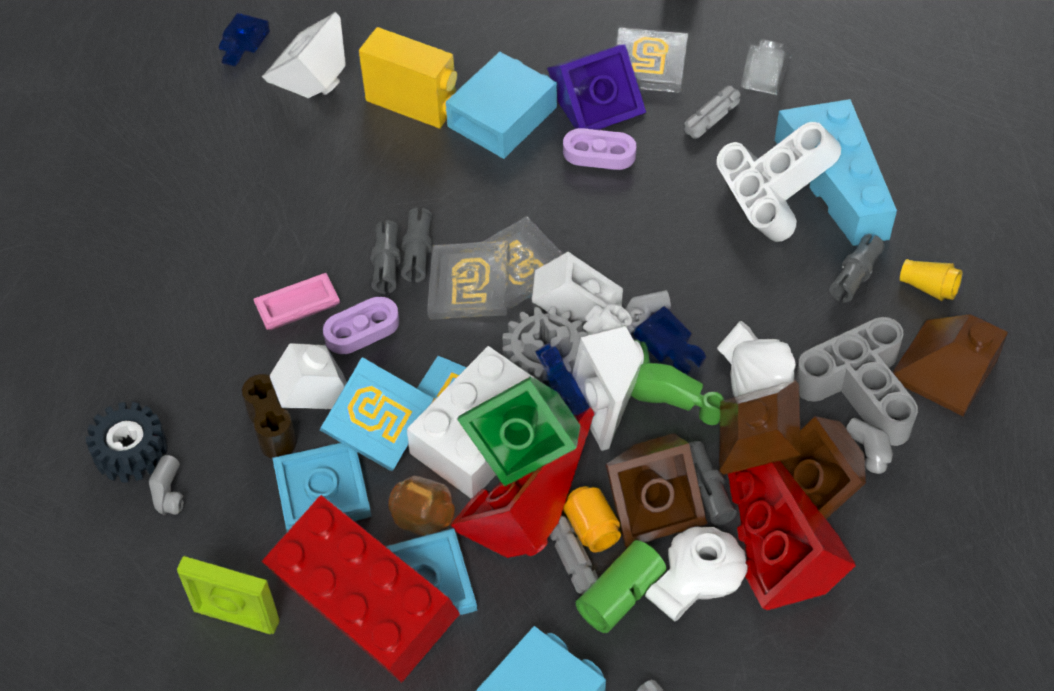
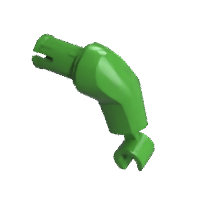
(668, 385)

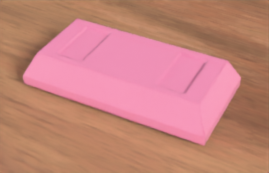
(296, 301)

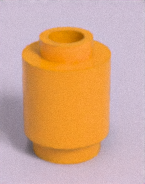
(592, 518)

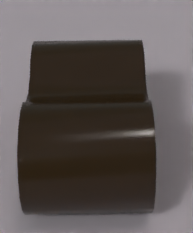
(270, 420)

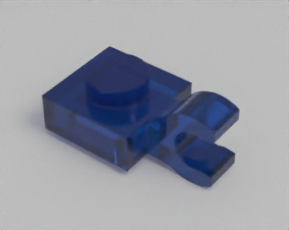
(242, 35)

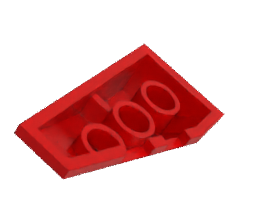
(525, 512)
(786, 538)

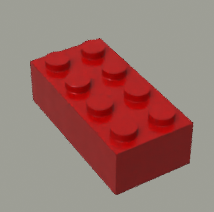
(361, 588)

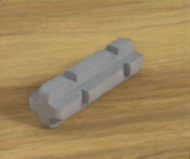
(712, 112)
(573, 555)

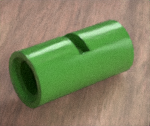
(621, 586)

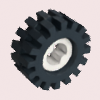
(131, 460)

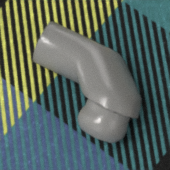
(643, 306)
(875, 443)
(160, 486)

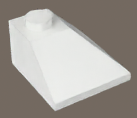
(311, 60)
(606, 375)

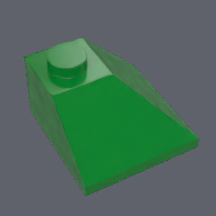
(521, 429)

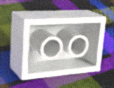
(440, 439)

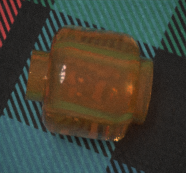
(421, 505)

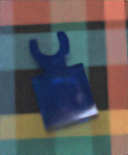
(669, 337)
(561, 379)

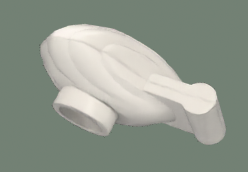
(756, 361)
(701, 566)

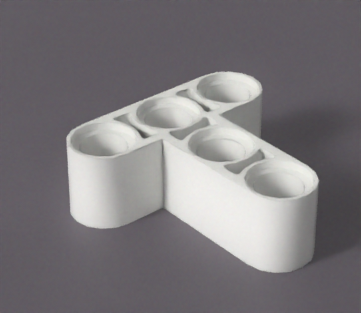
(767, 174)

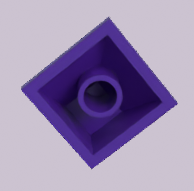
(598, 88)

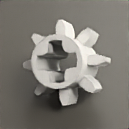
(607, 319)

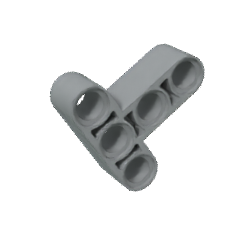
(871, 353)

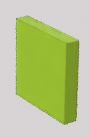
(228, 595)

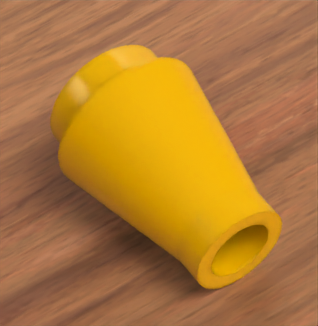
(933, 278)

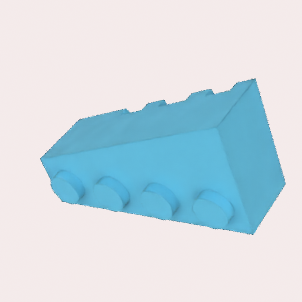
(854, 184)

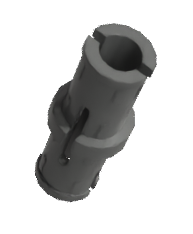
(416, 245)
(385, 257)
(857, 268)
(711, 487)

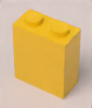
(407, 76)

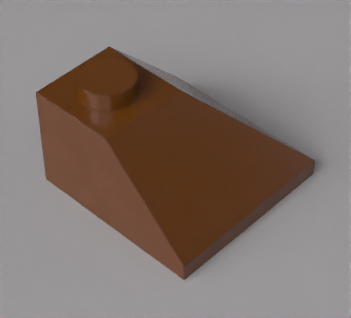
(951, 360)
(759, 427)
(829, 464)
(655, 489)

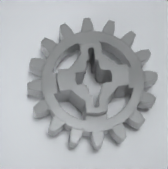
(539, 329)

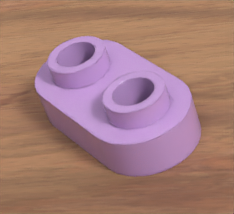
(599, 148)
(360, 325)

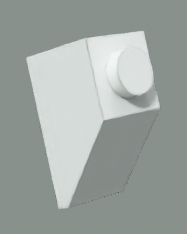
(573, 287)
(307, 377)

